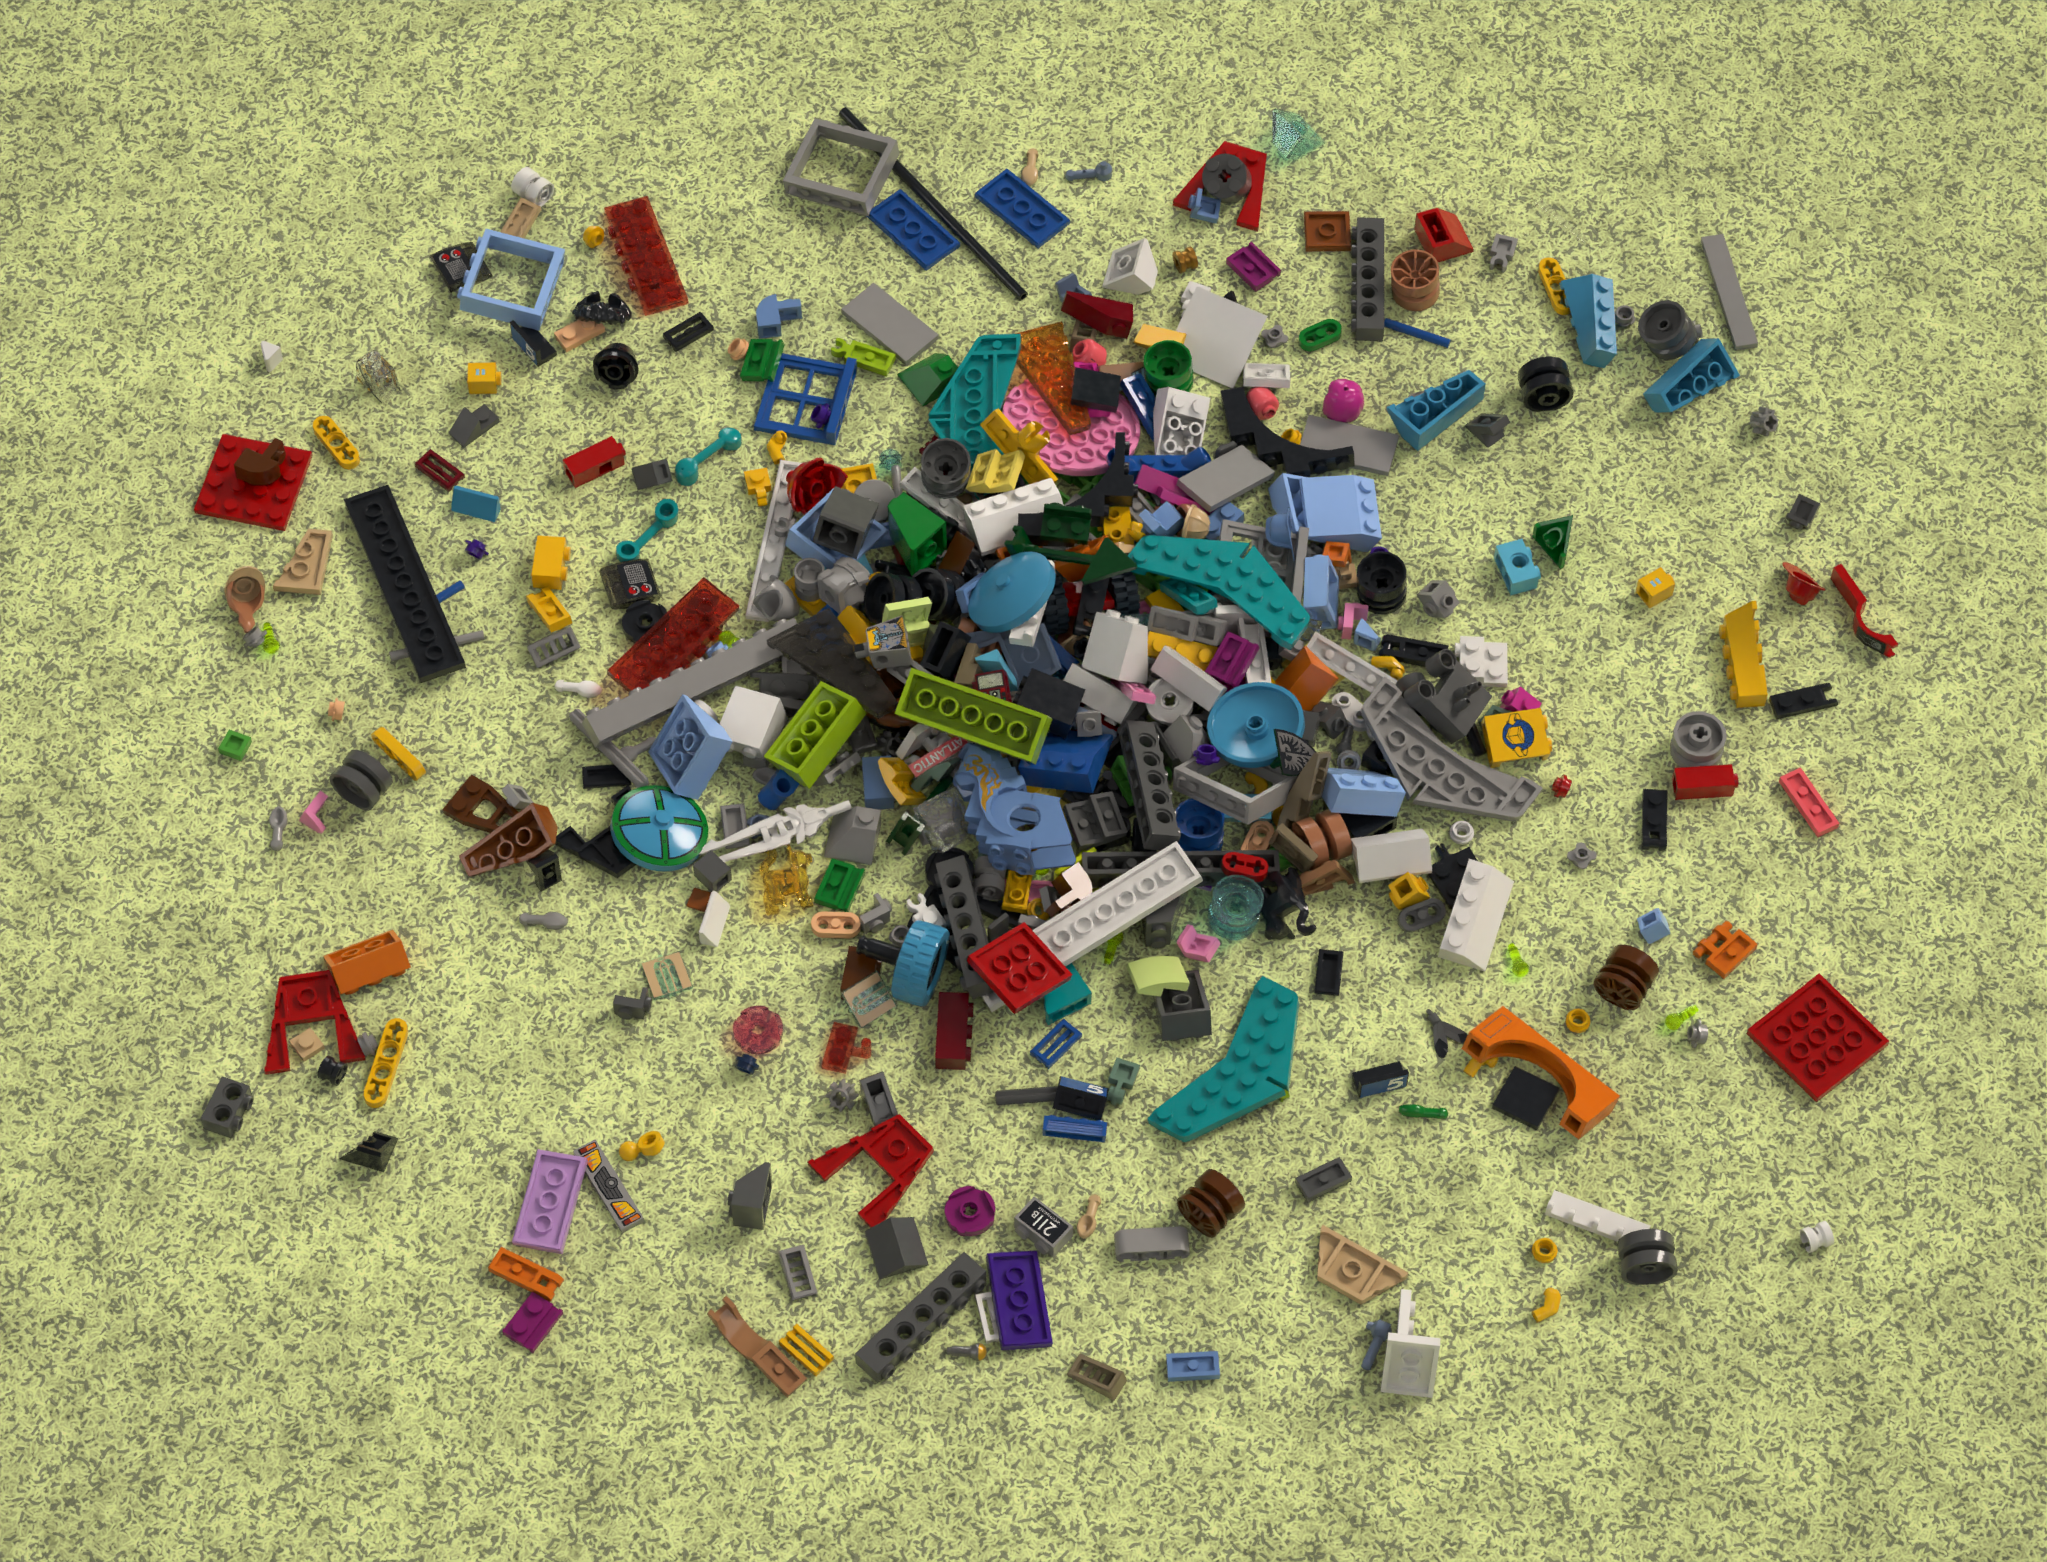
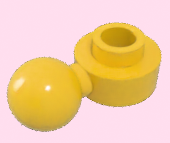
(649, 1144)

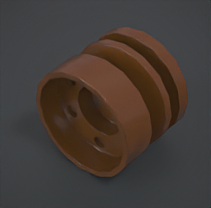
(1626, 977)
(1211, 1203)

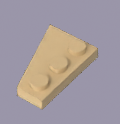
(308, 566)

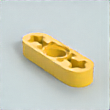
(1557, 277)
(336, 433)
(397, 751)

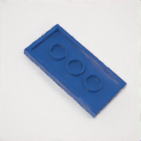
(1022, 208)
(913, 229)

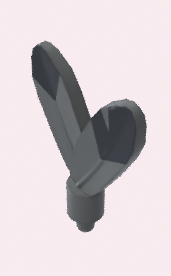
(1441, 1031)

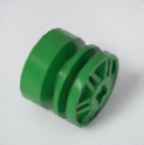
(1168, 365)

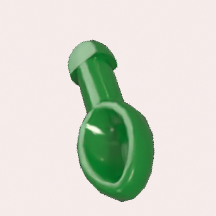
(1418, 1111)

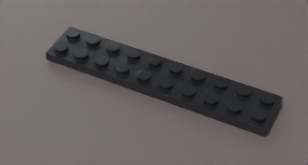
(404, 584)

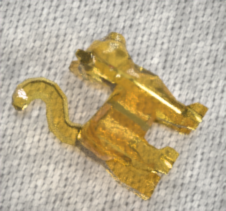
(787, 881)

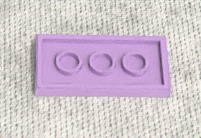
(549, 1201)

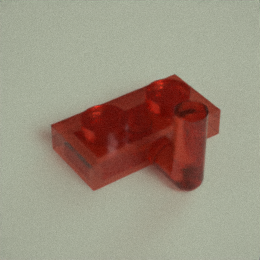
(841, 1048)

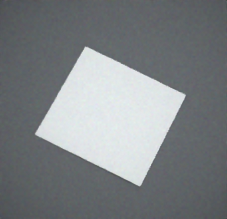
(1219, 335)

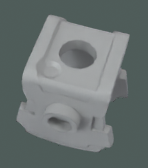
(843, 584)

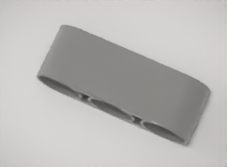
(1151, 1243)

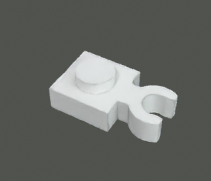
(924, 913)

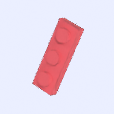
(1809, 802)

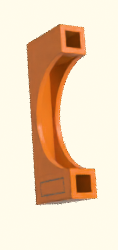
(1509, 1036)

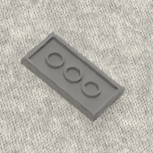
(890, 323)
(1371, 447)
(1225, 478)

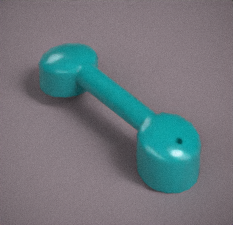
(687, 468)
(665, 516)

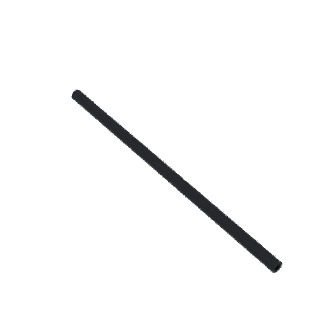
(941, 212)

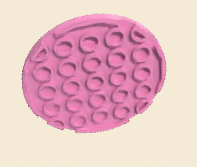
(1077, 453)

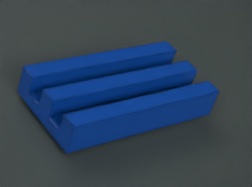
(1042, 1058)

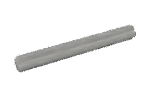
(612, 753)

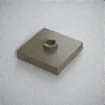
(1293, 848)

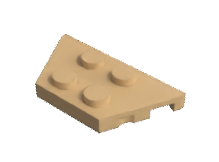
(1354, 1269)

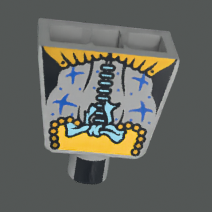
(886, 644)

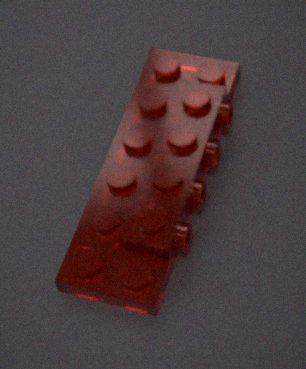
(645, 255)
(675, 637)

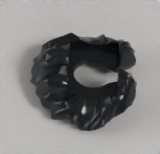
(594, 310)

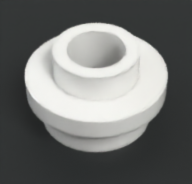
(1461, 826)

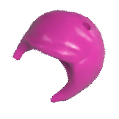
(1343, 401)

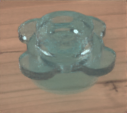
(890, 458)

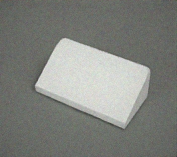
(713, 920)

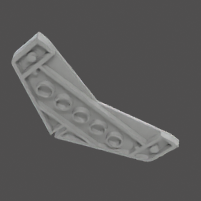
(1447, 778)

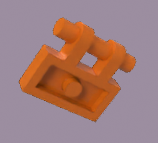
(1730, 953)

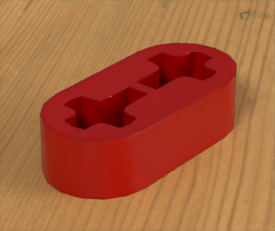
(1244, 866)

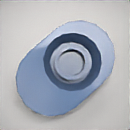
(1279, 530)

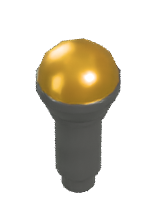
(975, 1351)

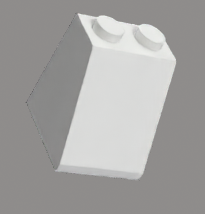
(1118, 648)
(753, 721)

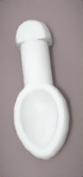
(585, 688)

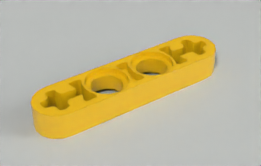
(387, 1063)

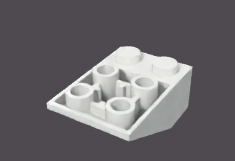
(1178, 421)

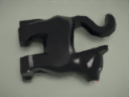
(1282, 902)

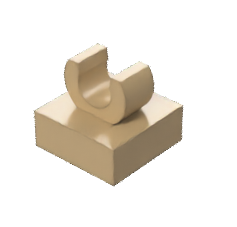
(1347, 576)

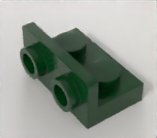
(1066, 523)

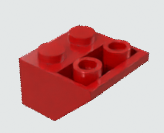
(1441, 234)

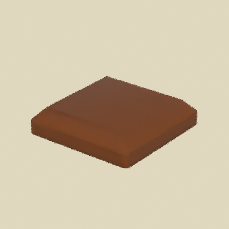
(698, 899)

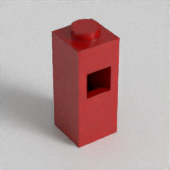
(594, 461)
(1704, 782)

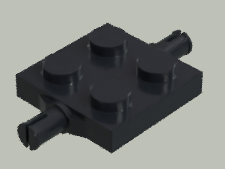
(1449, 872)

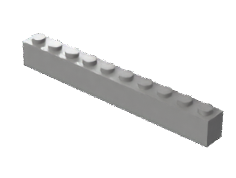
(696, 682)

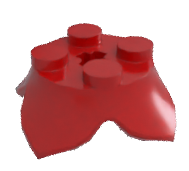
(812, 482)

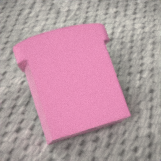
(309, 815)

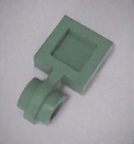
(1122, 1075)

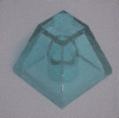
(1293, 135)

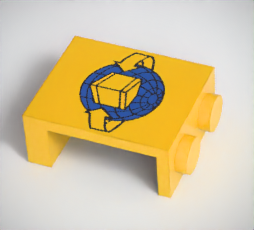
(1516, 736)

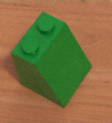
(916, 532)

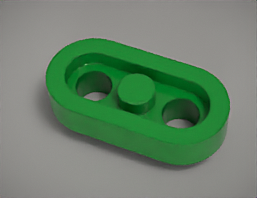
(1318, 335)

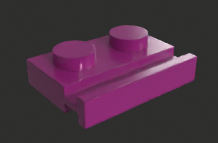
(1253, 266)
(1232, 659)
(532, 1322)

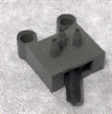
(1453, 701)

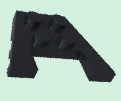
(599, 850)

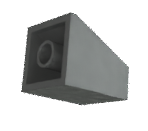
(845, 522)
(1161, 924)

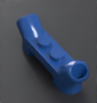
(1171, 464)
(777, 790)

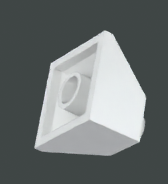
(1131, 269)

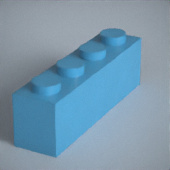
(1593, 317)
(1692, 376)
(1430, 413)

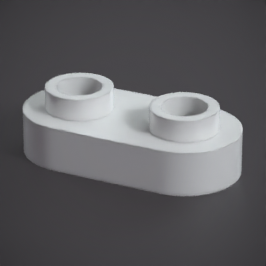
(1351, 710)

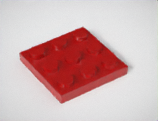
(1019, 967)

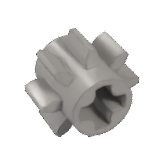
(1763, 421)
(846, 1091)

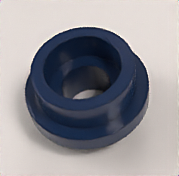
(746, 1064)

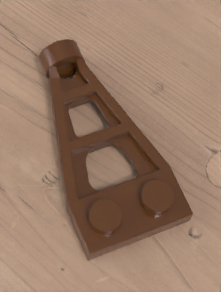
(470, 797)

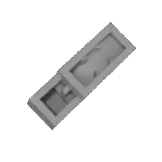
(1187, 625)

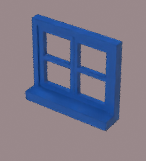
(837, 405)

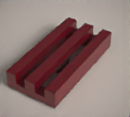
(436, 478)

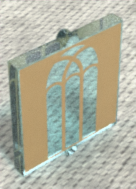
(666, 975)
(868, 999)

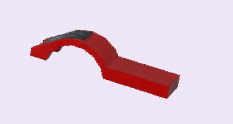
(1857, 602)

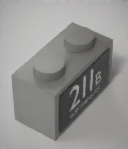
(1043, 1227)

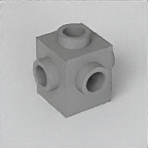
(1438, 599)

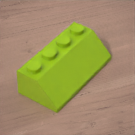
(815, 734)

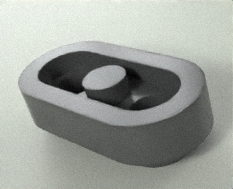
(1420, 915)

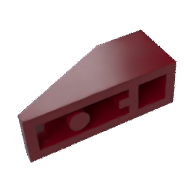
(1102, 314)

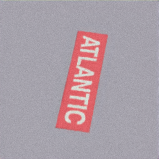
(937, 755)

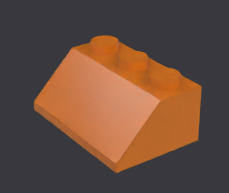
(367, 962)

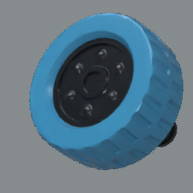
(916, 962)

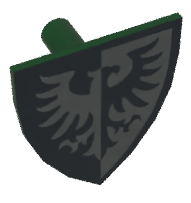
(1292, 753)

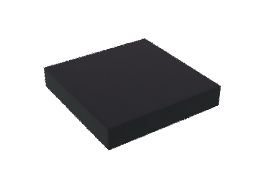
(1095, 390)
(1525, 1098)

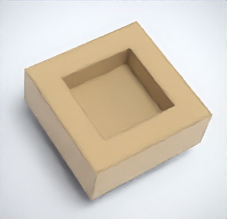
(307, 1044)

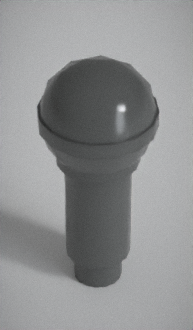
(1345, 744)

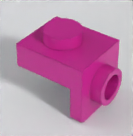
(1519, 700)

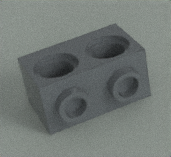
(221, 1106)

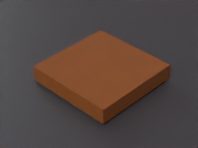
(1327, 231)

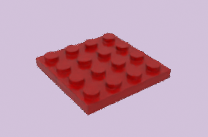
(238, 501)
(1817, 1037)

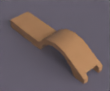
(756, 1349)

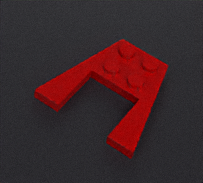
(1256, 164)
(307, 1000)
(895, 1149)

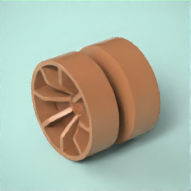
(1415, 280)
(1325, 836)

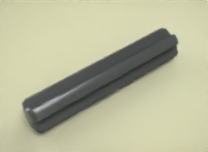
(1025, 1095)

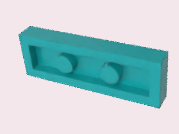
(1189, 595)

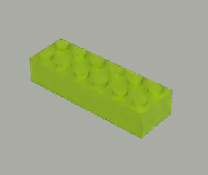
(973, 716)

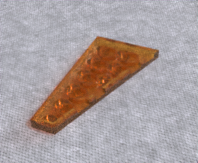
(1051, 370)

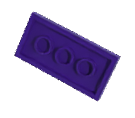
(1019, 1300)

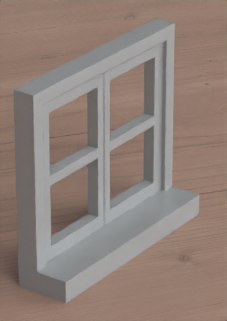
(1294, 569)

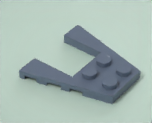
(1019, 657)

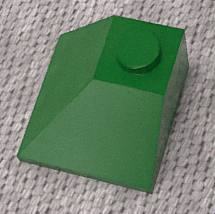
(929, 377)

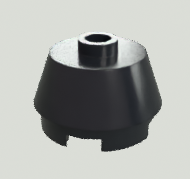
(616, 366)

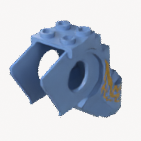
(996, 811)

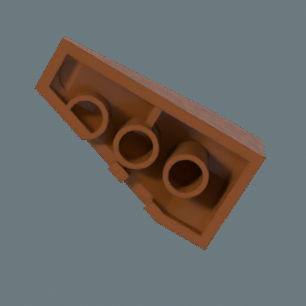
(513, 842)

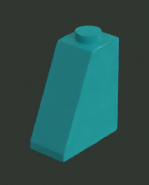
(1067, 998)

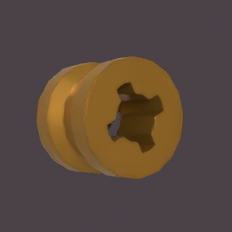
(1185, 259)

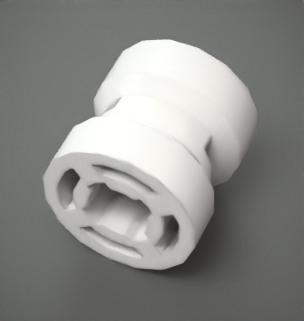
(1817, 1236)

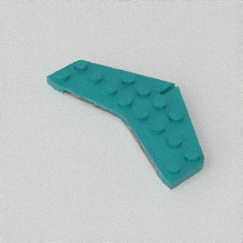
(976, 392)
(1220, 568)
(1247, 1075)

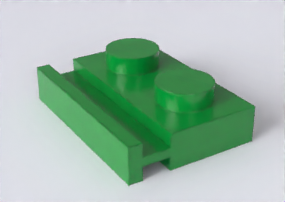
(762, 360)
(839, 885)

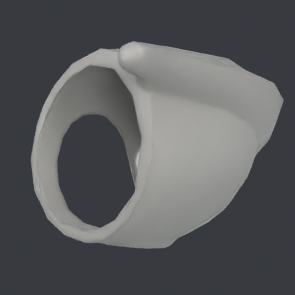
(777, 601)

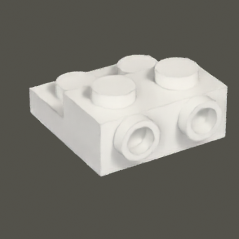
(1483, 660)

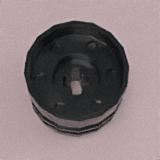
(1382, 582)

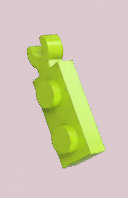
(867, 356)

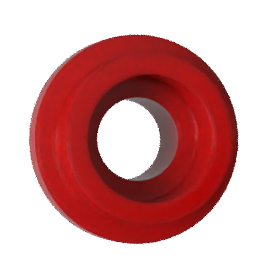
(1561, 786)

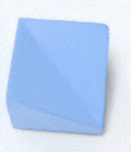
(1365, 636)
(1653, 926)

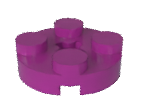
(970, 1225)

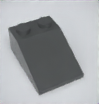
(1184, 1012)

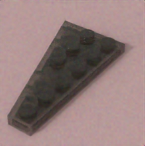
(829, 655)

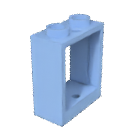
(1321, 590)

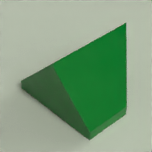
(1554, 538)

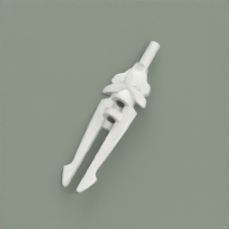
(799, 822)

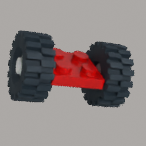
(1063, 602)

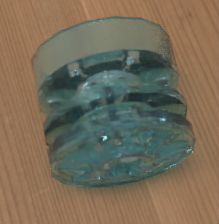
(1233, 896)

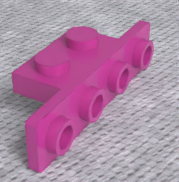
(1164, 487)

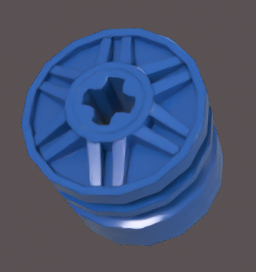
(1199, 826)

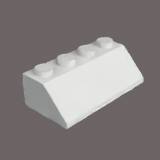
(993, 518)
(1476, 916)

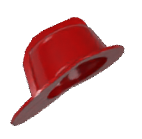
(1801, 585)

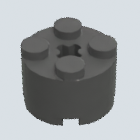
(1217, 170)

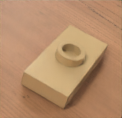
(521, 218)

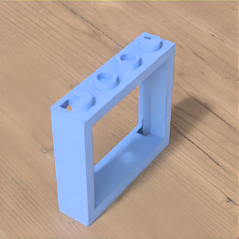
(505, 310)

